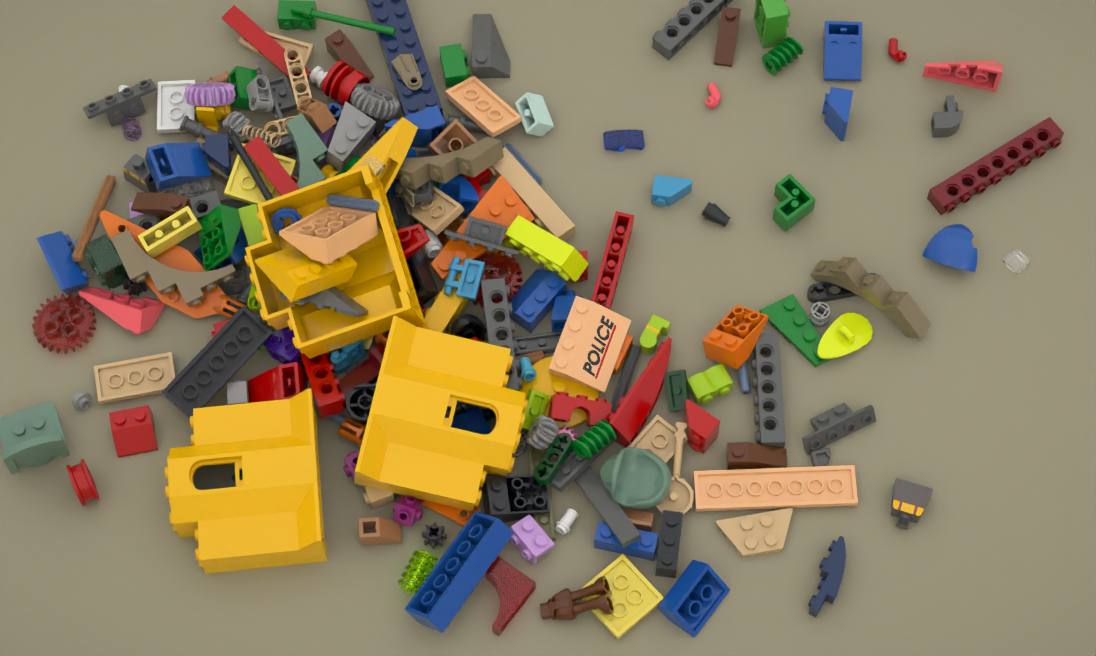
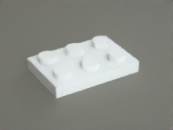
(173, 106)

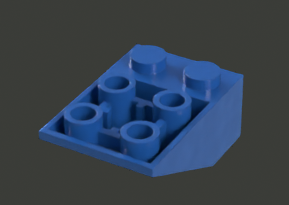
(842, 50)
(429, 124)
(176, 164)

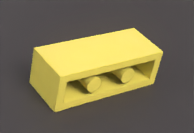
(170, 232)

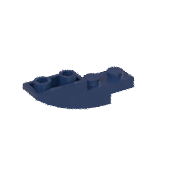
(833, 572)

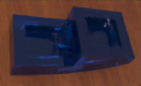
(620, 139)

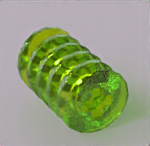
(416, 570)

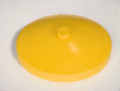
(551, 384)

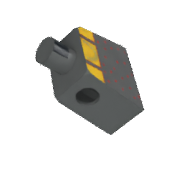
(138, 173)
(909, 502)

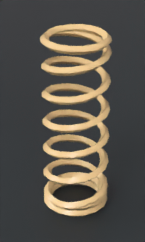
(250, 138)

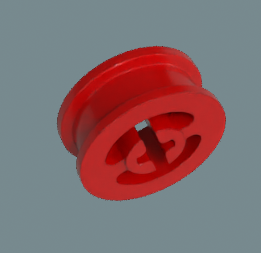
(83, 482)

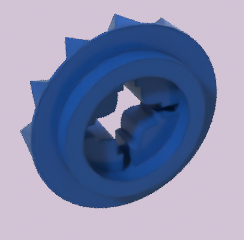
(277, 219)

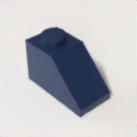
(218, 152)

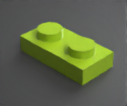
(535, 407)

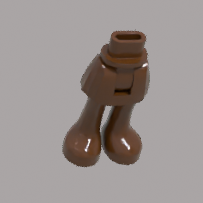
(564, 605)

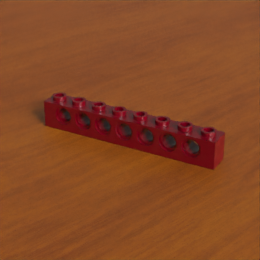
(1045, 130)

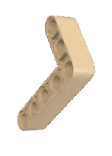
(297, 83)

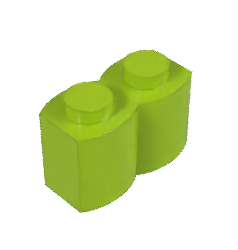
(709, 384)

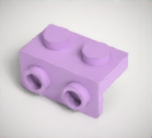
(530, 539)

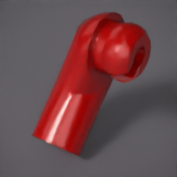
(893, 52)

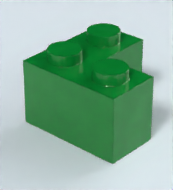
(795, 202)

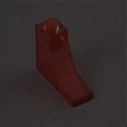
(513, 591)

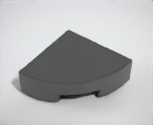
(820, 457)

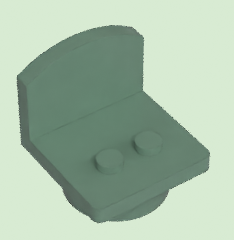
(32, 437)

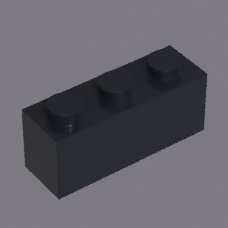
(669, 544)

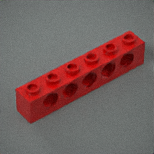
(613, 259)
(323, 384)

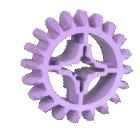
(210, 94)

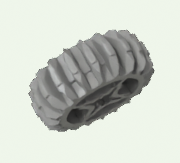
(375, 101)

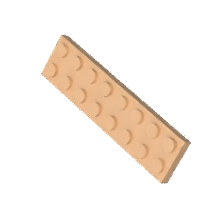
(775, 488)

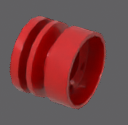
(341, 81)

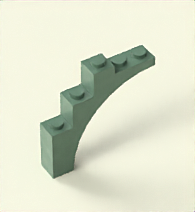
(308, 149)

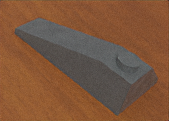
(488, 51)
(333, 298)

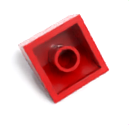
(701, 427)
(133, 431)

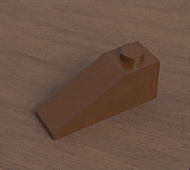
(727, 36)
(342, 49)
(159, 204)
(754, 456)

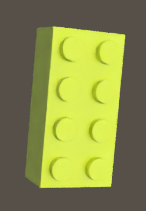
(546, 249)

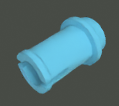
(528, 373)

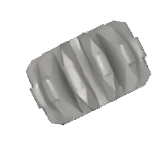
(235, 123)
(542, 432)

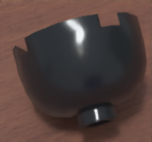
(467, 327)
(359, 402)

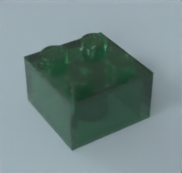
(106, 262)

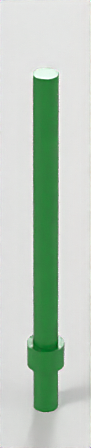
(309, 12)

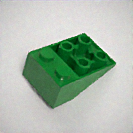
(218, 235)

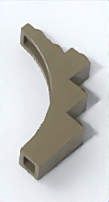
(444, 167)
(166, 279)
(875, 289)

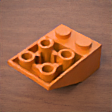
(734, 336)

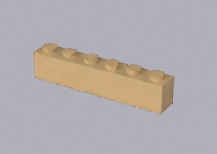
(542, 207)

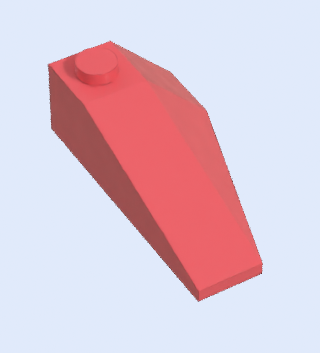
(973, 73)
(126, 311)

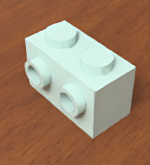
(534, 114)

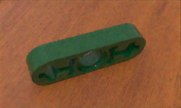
(554, 467)

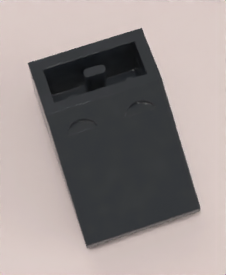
(514, 497)

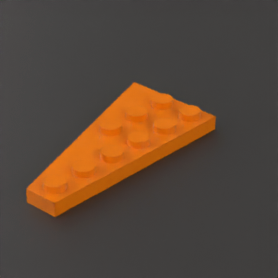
(498, 206)

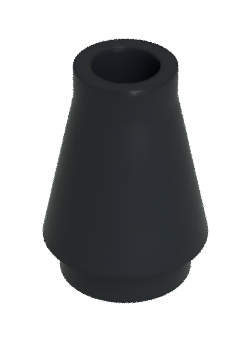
(715, 214)

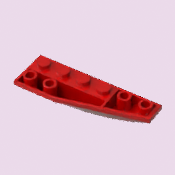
(641, 399)

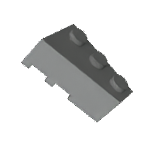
(350, 135)

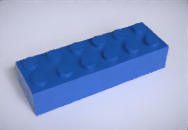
(459, 571)

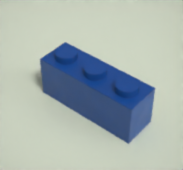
(642, 548)

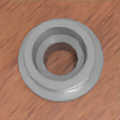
(81, 400)

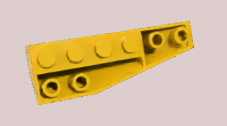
(391, 150)

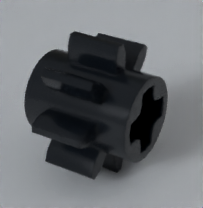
(134, 288)
(432, 540)

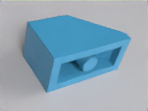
(669, 190)

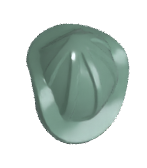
(636, 478)

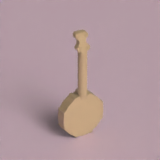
(680, 493)

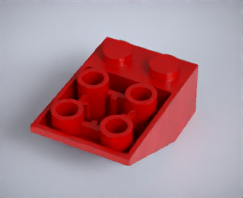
(277, 383)

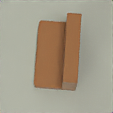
(640, 519)

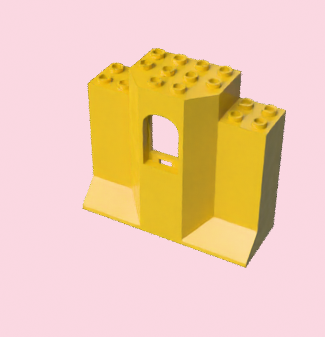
(378, 283)
(410, 441)
(277, 506)

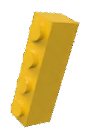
(444, 310)

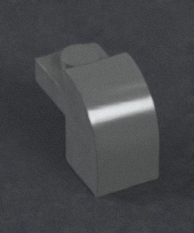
(947, 122)

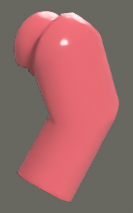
(715, 96)

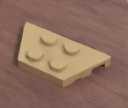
(757, 532)

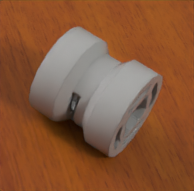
(817, 317)

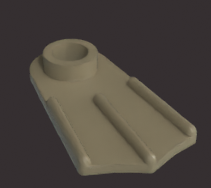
(408, 70)
(407, 196)

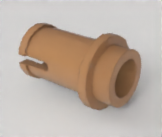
(220, 78)

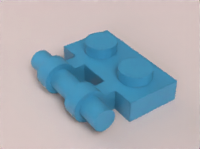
(469, 281)
(348, 356)

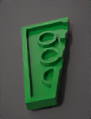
(796, 327)

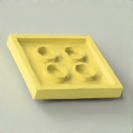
(243, 187)
(630, 594)

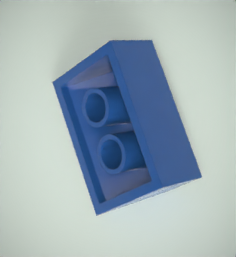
(59, 257)
(536, 298)
(694, 597)

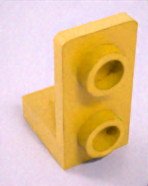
(208, 117)

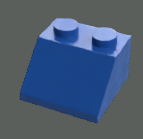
(837, 110)

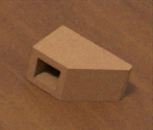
(317, 114)
(379, 531)

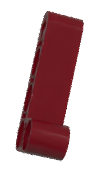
(365, 373)

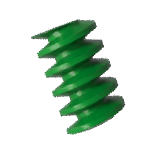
(781, 54)
(593, 438)

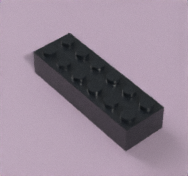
(417, 263)
(217, 362)

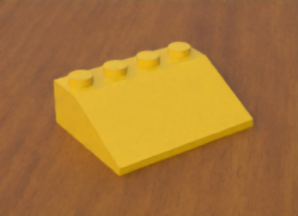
(301, 276)

